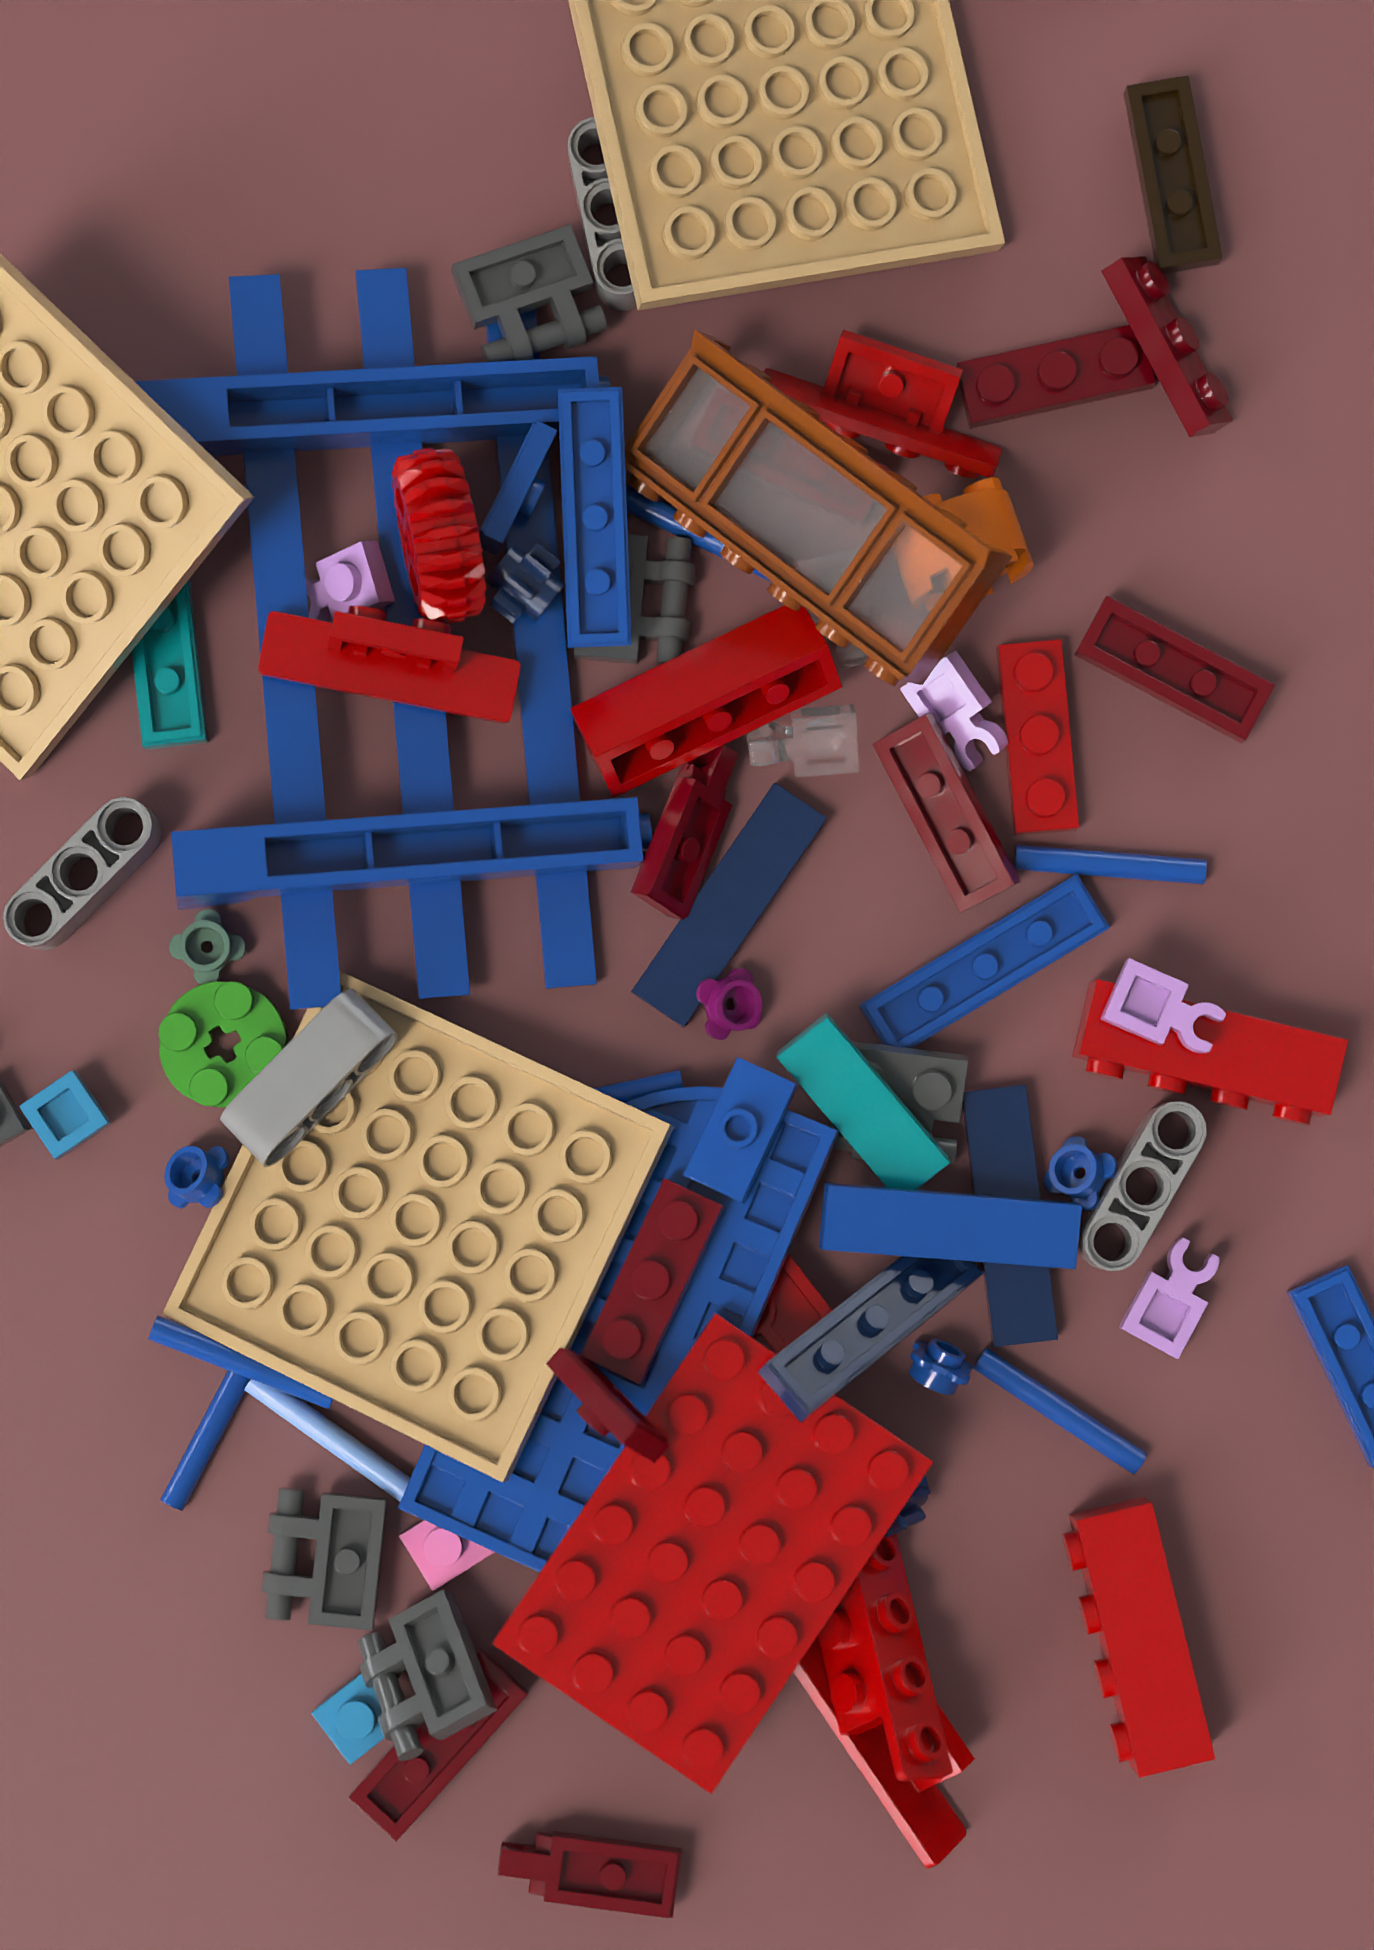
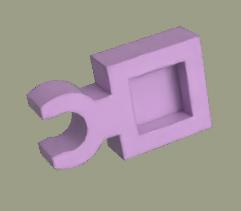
(349, 579)
(955, 701)
(1152, 1003)
(1166, 1309)

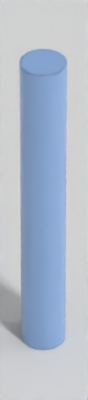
(332, 1438)

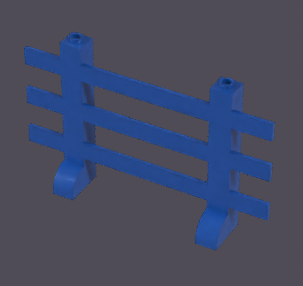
(430, 845)

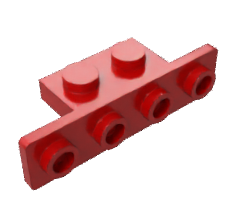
(894, 400)
(390, 662)
(881, 1667)
(914, 1805)

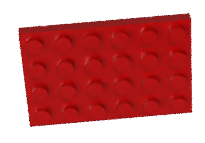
(717, 1564)

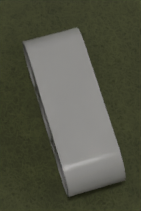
(602, 241)
(52, 882)
(308, 1077)
(1168, 1169)

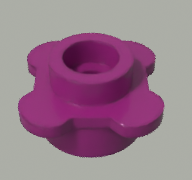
(746, 1003)

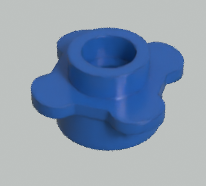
(1063, 1168)
(196, 1176)
(939, 1366)

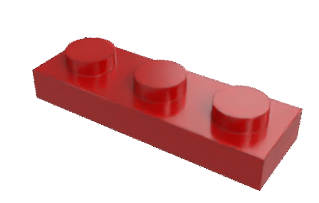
(1037, 737)

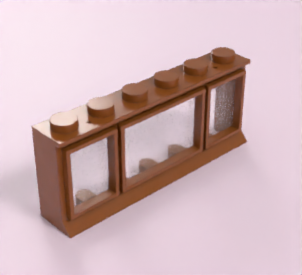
(810, 513)

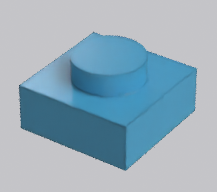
(65, 1114)
(351, 1719)

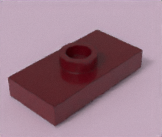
(606, 1406)

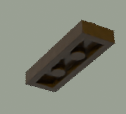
(1172, 174)

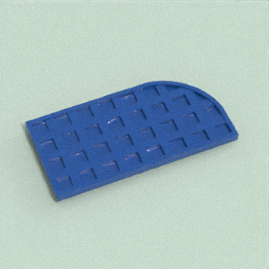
(733, 1279)

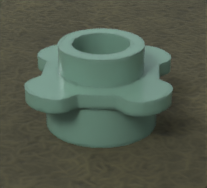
(189, 946)

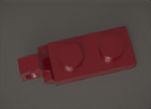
(686, 834)
(596, 1872)

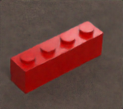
(706, 698)
(1247, 1062)
(1139, 1636)

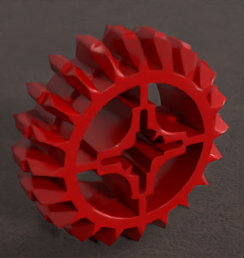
(439, 535)

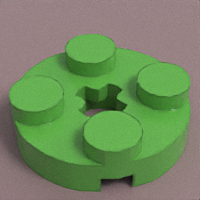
(188, 1032)

